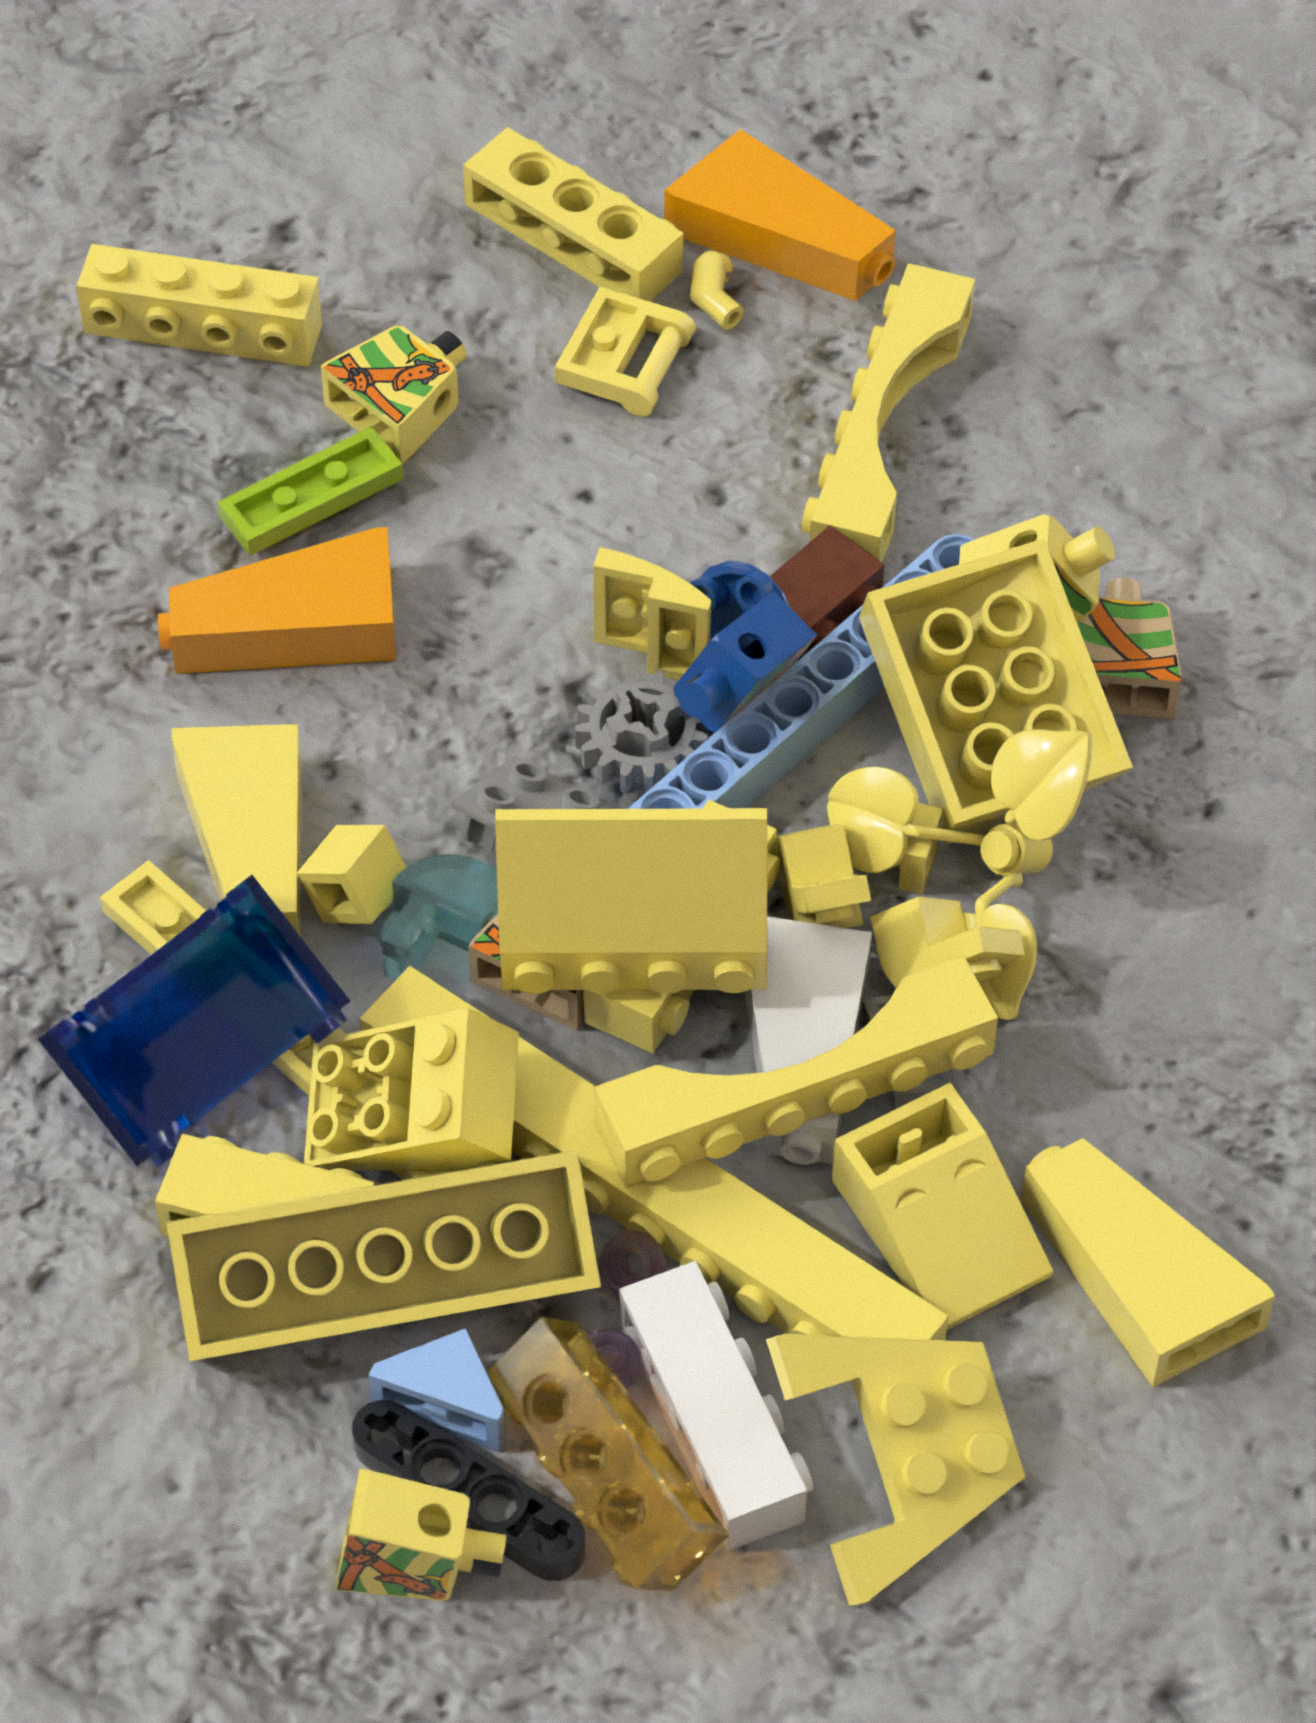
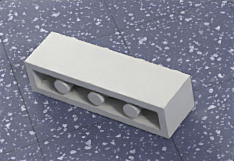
(714, 1405)

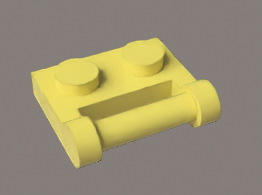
(607, 341)

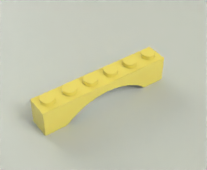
(921, 334)
(677, 1117)

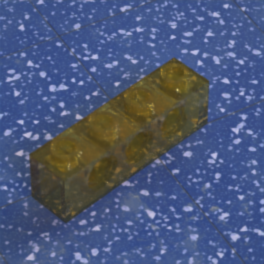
(676, 1522)

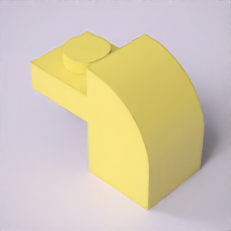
(820, 878)
(934, 932)

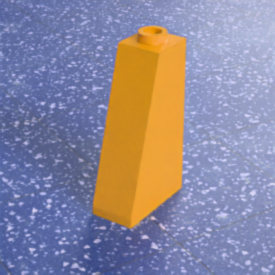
(780, 218)
(287, 610)

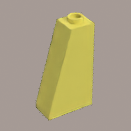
(246, 805)
(1141, 1263)

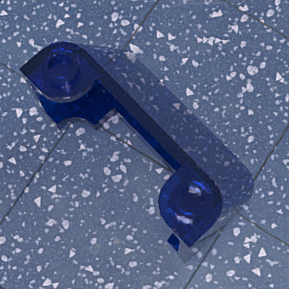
(196, 1022)

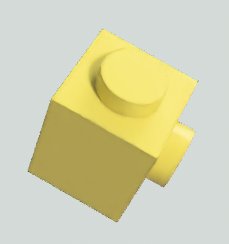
(352, 874)

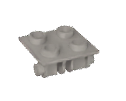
(516, 786)

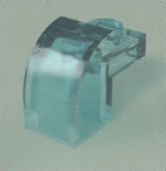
(435, 900)

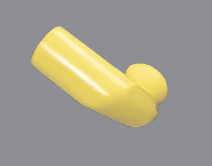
(707, 289)

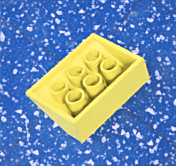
(979, 660)
(632, 899)

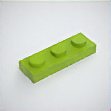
(310, 490)

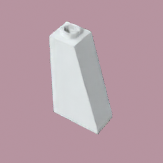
(808, 1008)

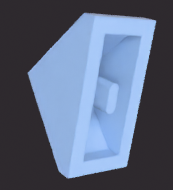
(444, 1386)

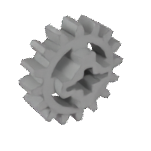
(639, 731)

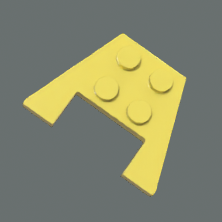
(932, 1432)

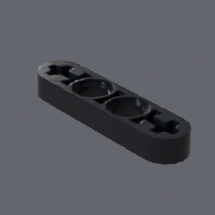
(476, 1480)

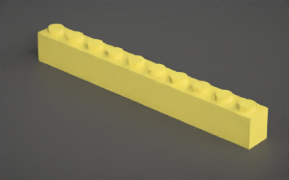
(699, 1213)

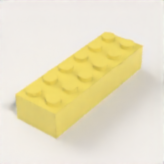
(382, 1255)

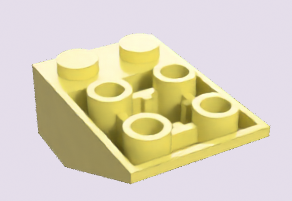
(414, 1095)
(940, 1205)

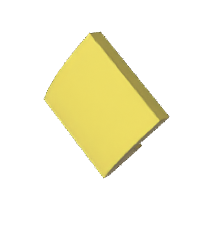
(649, 612)

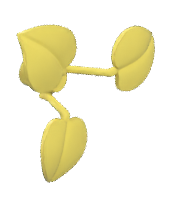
(1034, 776)

